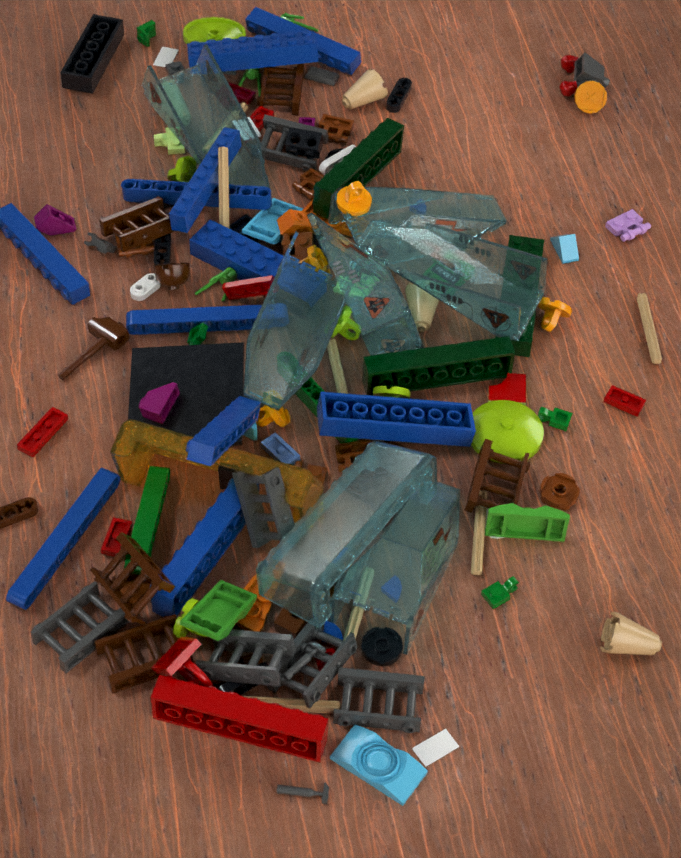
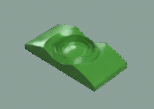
(527, 523)
(219, 610)

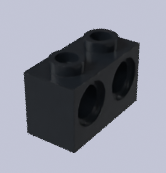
(305, 139)

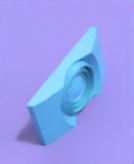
(265, 224)
(379, 764)

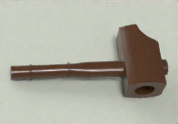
(108, 333)

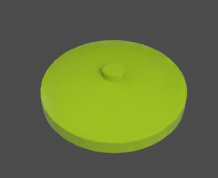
(212, 29)
(510, 426)

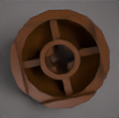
(172, 274)

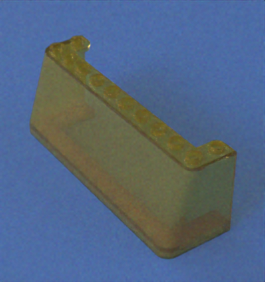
(139, 441)

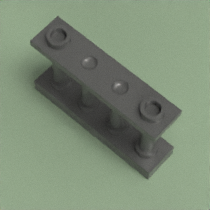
(282, 126)
(253, 509)
(252, 642)
(84, 644)
(322, 678)
(379, 680)

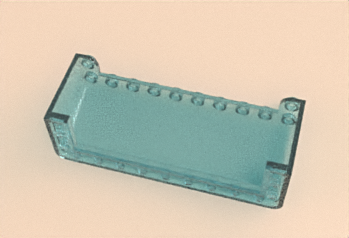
(341, 526)

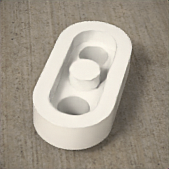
(147, 286)

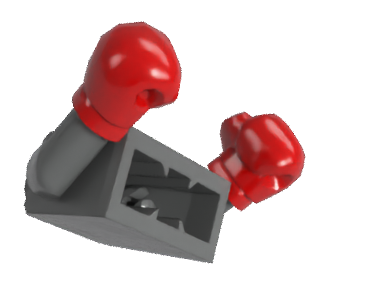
(584, 69)

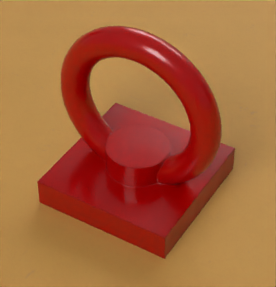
(179, 659)

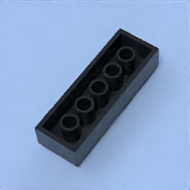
(92, 53)

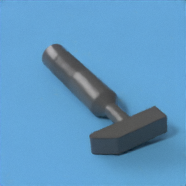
(303, 660)
(305, 792)

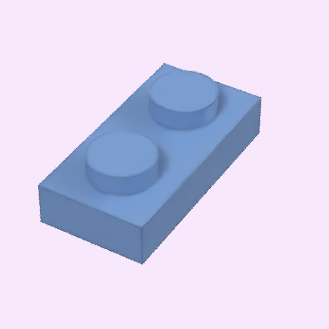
(279, 449)

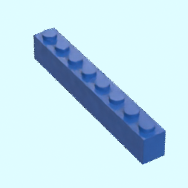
(329, 51)
(203, 182)
(43, 255)
(223, 431)

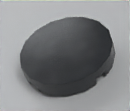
(381, 646)

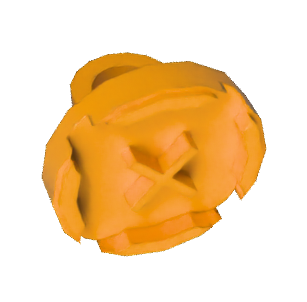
(590, 97)
(354, 199)
(316, 258)
(553, 311)
(280, 417)

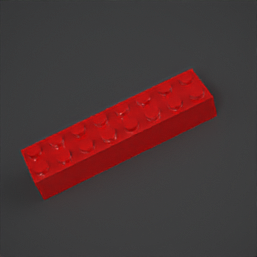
(239, 718)

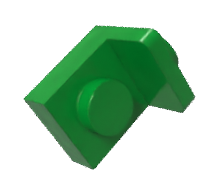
(145, 32)

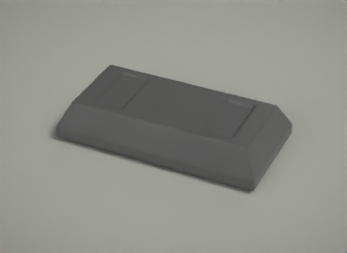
(322, 76)

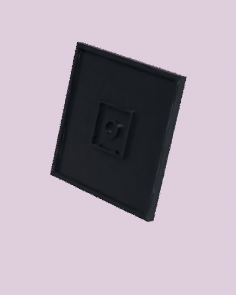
(206, 377)

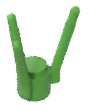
(289, 17)
(252, 74)
(227, 275)

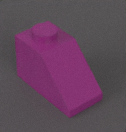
(53, 221)
(159, 402)

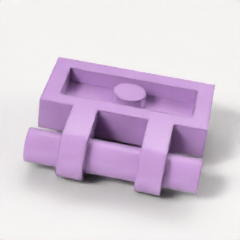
(624, 223)

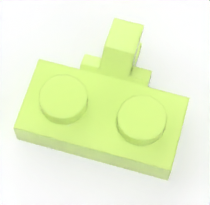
(170, 141)

